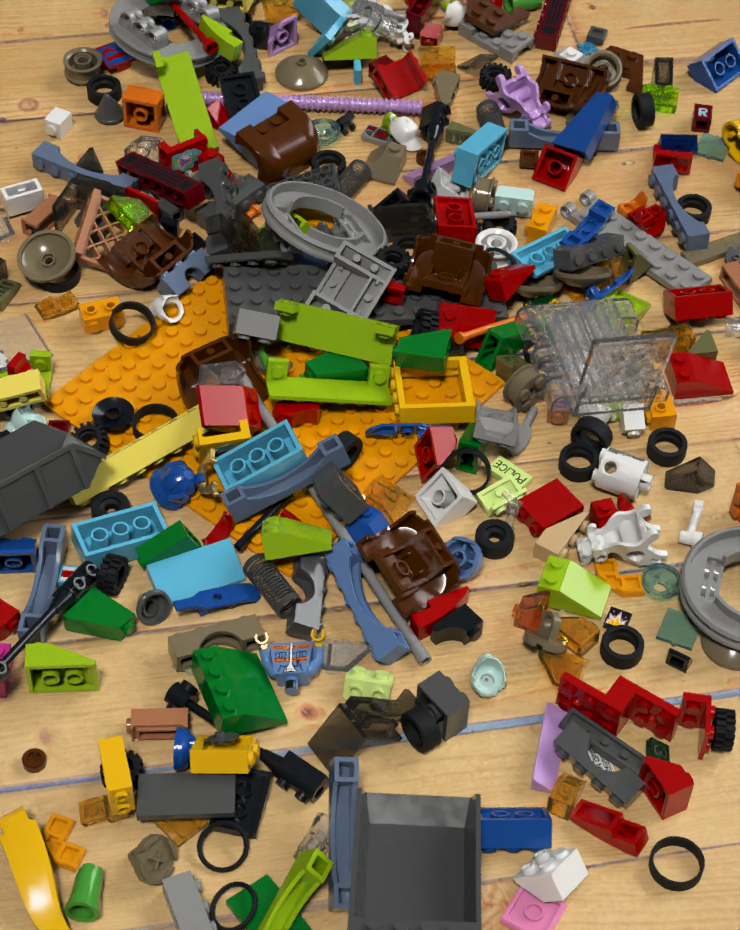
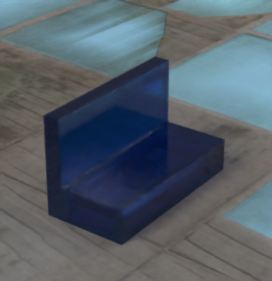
(679, 142)

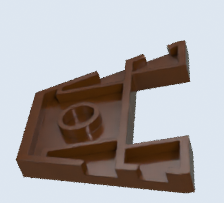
(491, 17)
(632, 68)

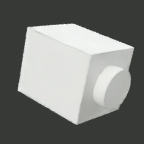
(58, 122)
(632, 422)

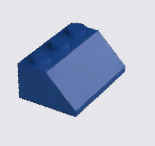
(717, 65)
(18, 555)
(515, 828)

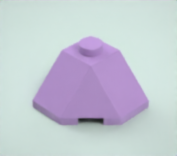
(282, 36)

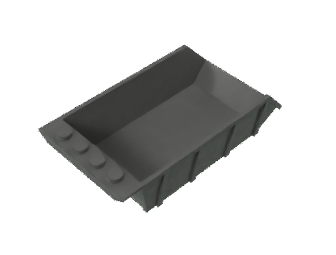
(41, 470)
(416, 863)

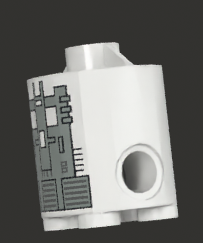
(628, 478)

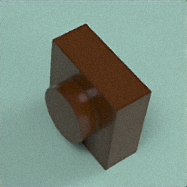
(528, 158)

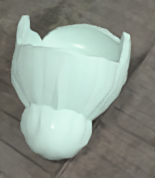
(21, 417)
(491, 669)

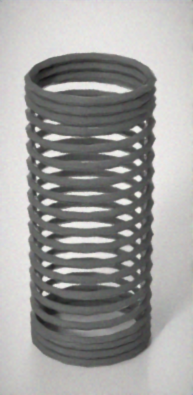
(496, 114)
(362, 180)
(262, 571)

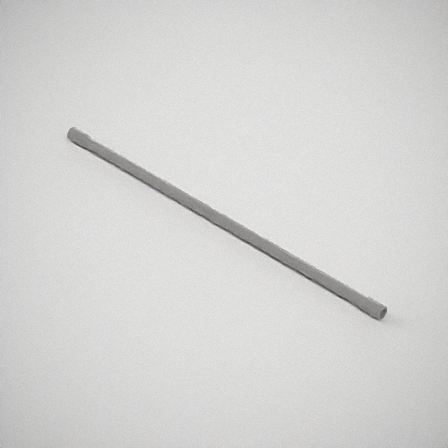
(415, 645)

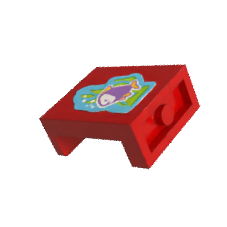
(183, 155)

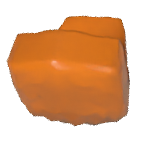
(626, 207)

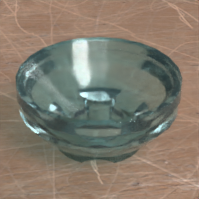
(327, 128)
(661, 574)

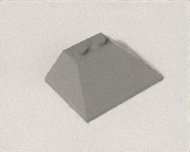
(352, 282)

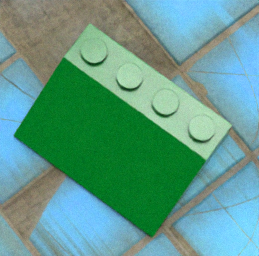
(236, 690)

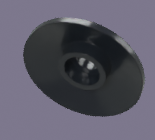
(113, 413)

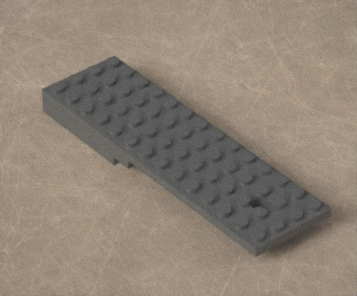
(260, 286)

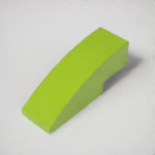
(228, 45)

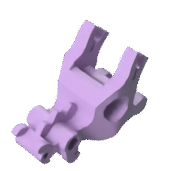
(523, 96)

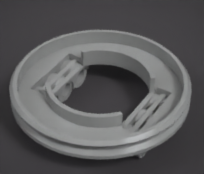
(139, 36)
(350, 220)
(701, 585)

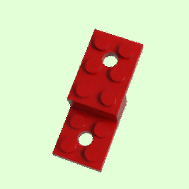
(621, 702)

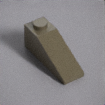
(446, 86)

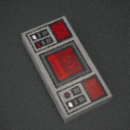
(377, 135)

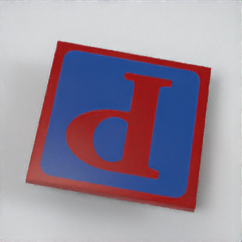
(115, 57)

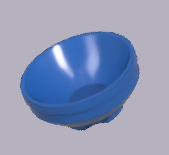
(182, 744)

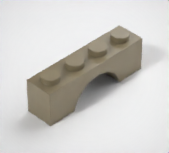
(235, 633)

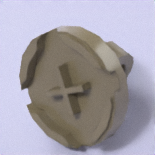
(547, 634)
(153, 859)

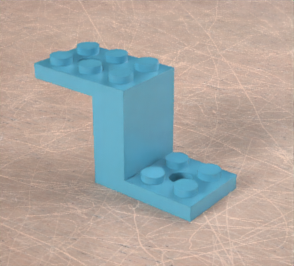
(326, 17)

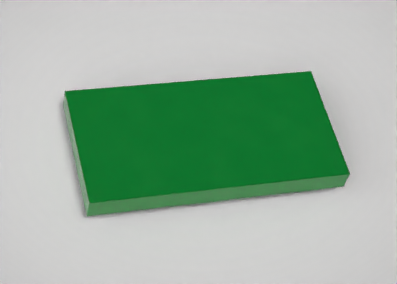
(265, 890)

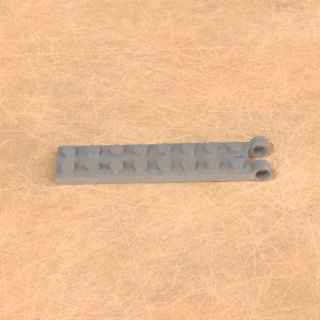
(667, 265)

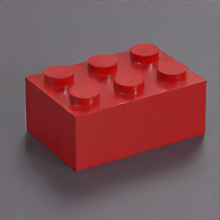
(698, 303)

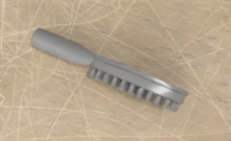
(359, 5)
(524, 433)

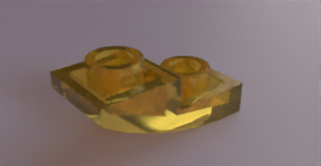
(54, 308)
(98, 810)

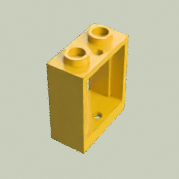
(225, 757)
(116, 775)

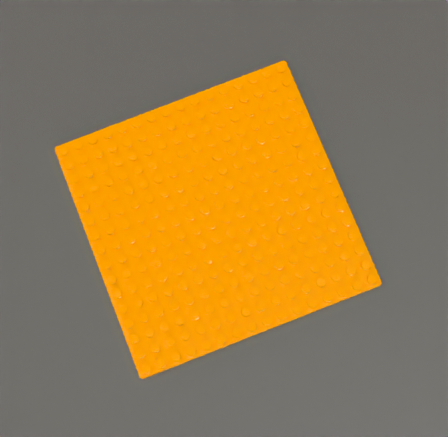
(148, 376)

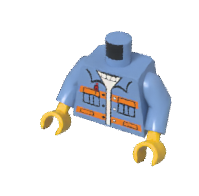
(292, 662)

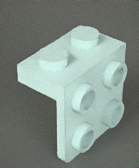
(514, 199)

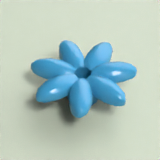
(587, 48)

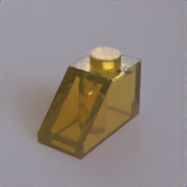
(617, 264)
(579, 634)
(565, 795)

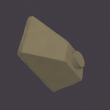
(386, 163)

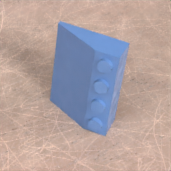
(253, 114)

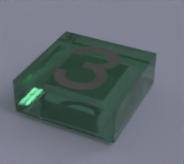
(657, 749)

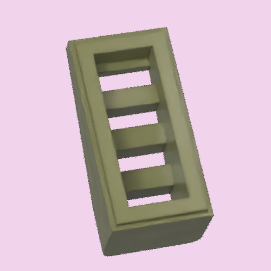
(458, 133)
(8, 294)

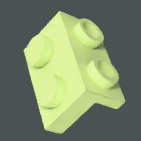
(491, 497)
(367, 683)

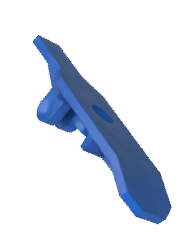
(594, 294)
(404, 429)
(228, 596)

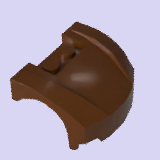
(569, 84)

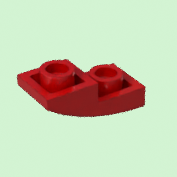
(650, 214)

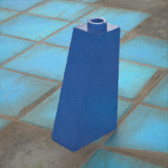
(587, 127)

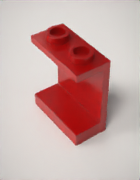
(399, 77)
(548, 507)

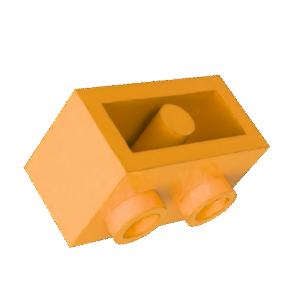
(541, 222)
(96, 315)
(661, 415)

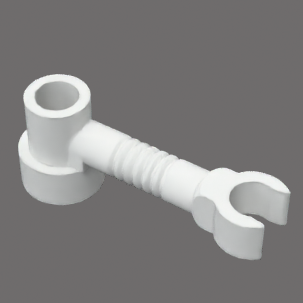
(692, 536)

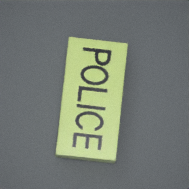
(501, 468)

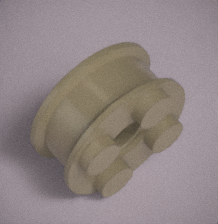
(607, 60)
(82, 65)
(484, 194)
(524, 388)

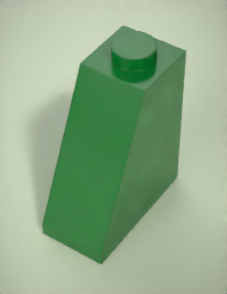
(499, 341)
(423, 351)
(336, 367)
(465, 461)
(166, 544)
(100, 617)

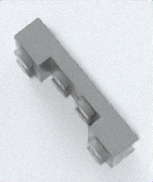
(505, 44)
(495, 425)

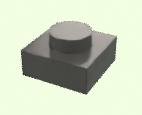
(597, 35)

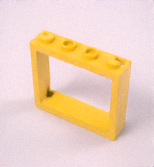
(436, 412)

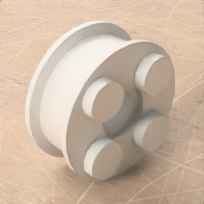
(499, 239)

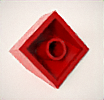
(557, 167)
(434, 449)
(666, 786)

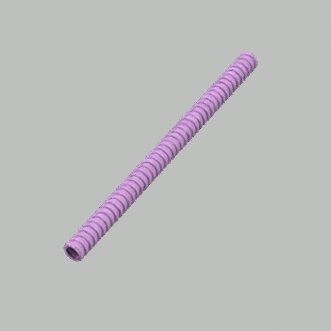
(340, 104)

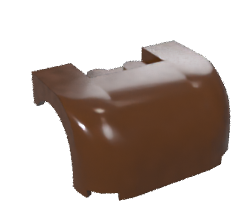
(281, 143)
(146, 254)
(450, 267)
(217, 351)
(412, 562)

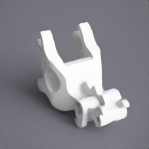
(401, 37)
(625, 535)

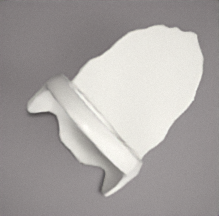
(157, 305)

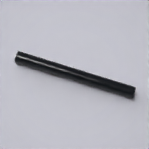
(272, 511)

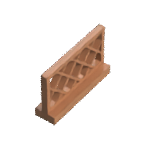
(88, 223)

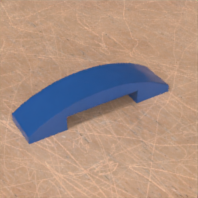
(590, 226)

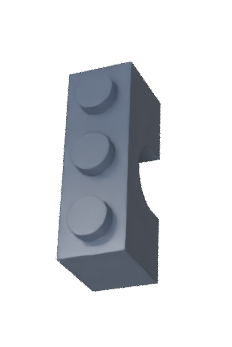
(194, 266)

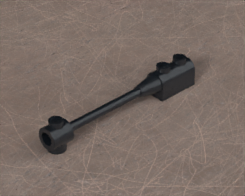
(432, 126)
(64, 598)
(289, 770)

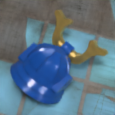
(178, 482)

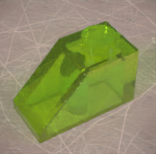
(128, 211)

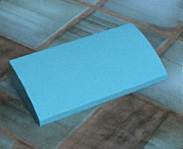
(540, 252)
(197, 571)

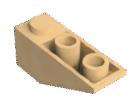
(561, 537)

